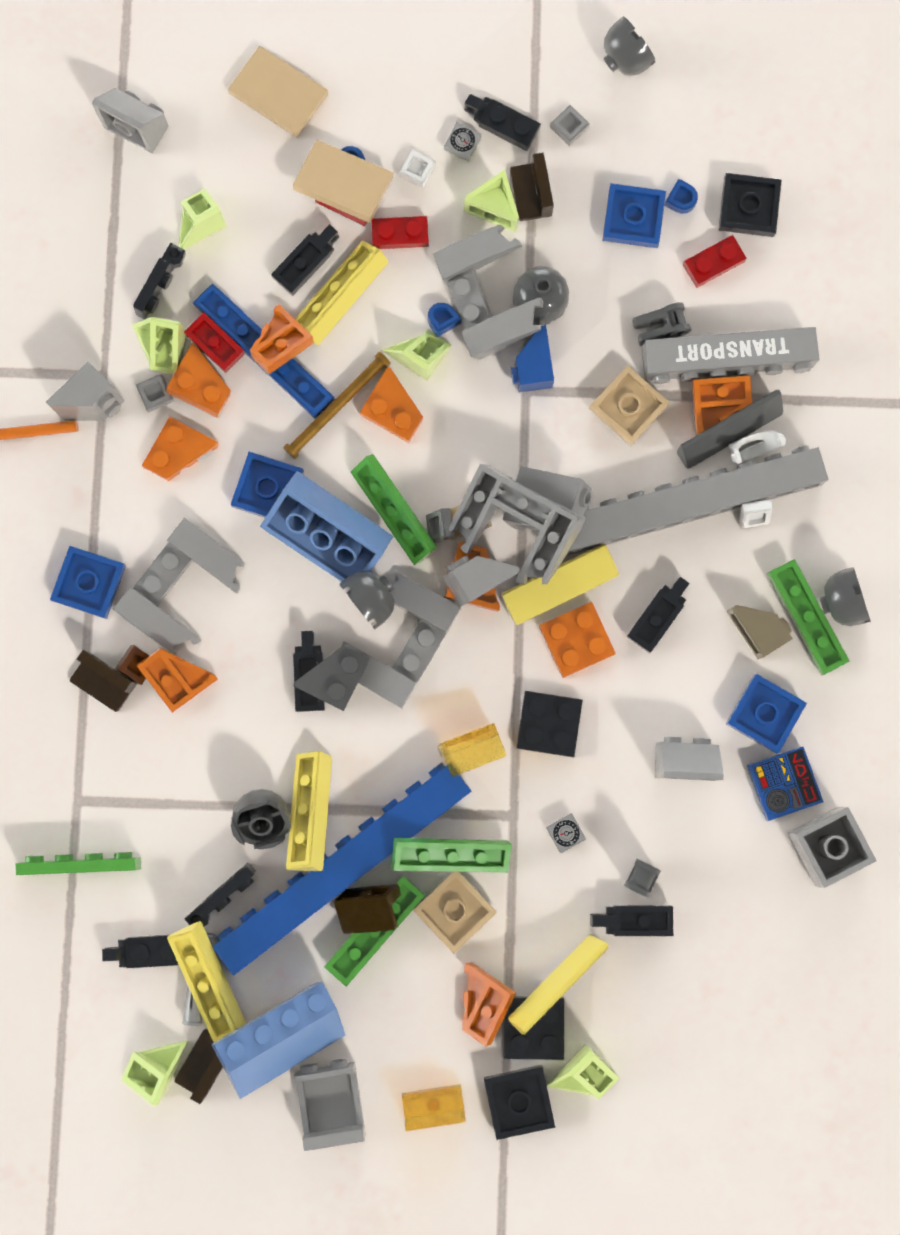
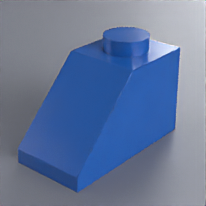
(534, 364)

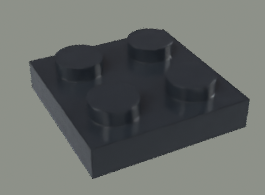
(750, 205)
(549, 724)
(542, 1041)
(519, 1102)

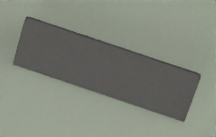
(731, 429)

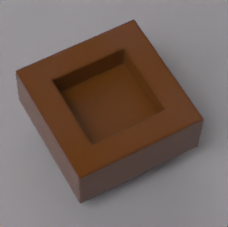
(129, 662)

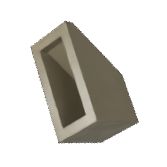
(760, 629)

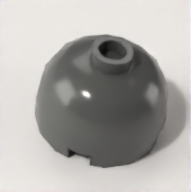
(626, 49)
(549, 286)
(370, 596)
(845, 599)
(260, 819)

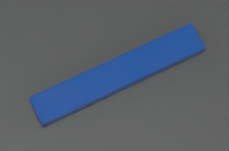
(245, 332)

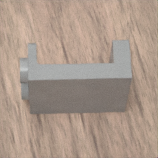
(558, 488)
(330, 1105)

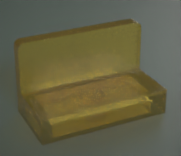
(472, 750)
(433, 1107)

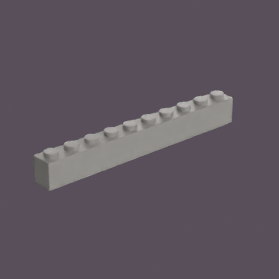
(700, 497)

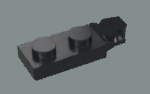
(503, 121)
(305, 260)
(158, 279)
(658, 616)
(304, 660)
(220, 897)
(636, 920)
(141, 952)

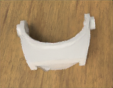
(768, 441)

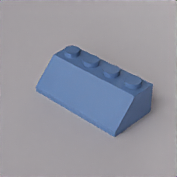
(325, 529)
(279, 1039)

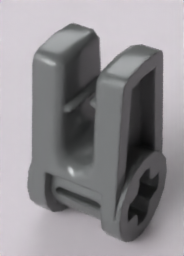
(670, 316)
(642, 878)

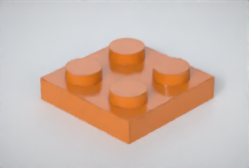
(577, 639)

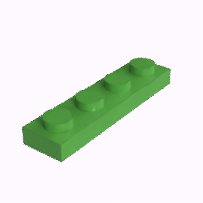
(393, 509)
(808, 617)
(450, 855)
(65, 864)
(362, 946)

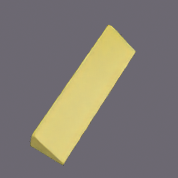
(342, 290)
(569, 581)
(309, 812)
(206, 980)
(557, 984)

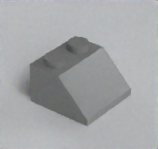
(131, 118)
(86, 397)
(475, 577)
(688, 760)

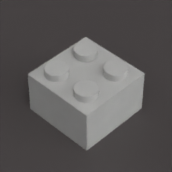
(832, 847)

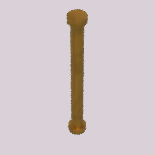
(380, 362)

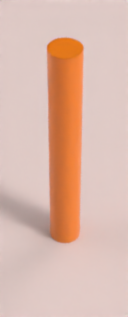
(39, 430)

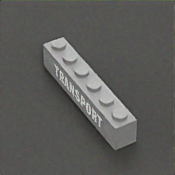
(730, 354)

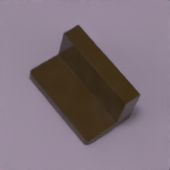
(532, 189)
(102, 681)
(367, 908)
(200, 1068)

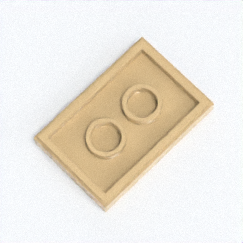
(278, 91)
(343, 181)

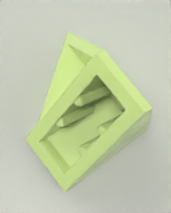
(494, 202)
(199, 219)
(162, 343)
(420, 353)
(153, 1070)
(585, 1074)

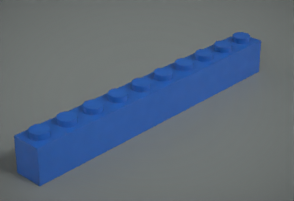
(340, 870)

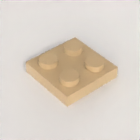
(629, 405)
(455, 911)

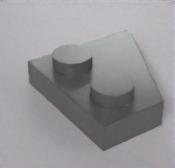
(335, 677)

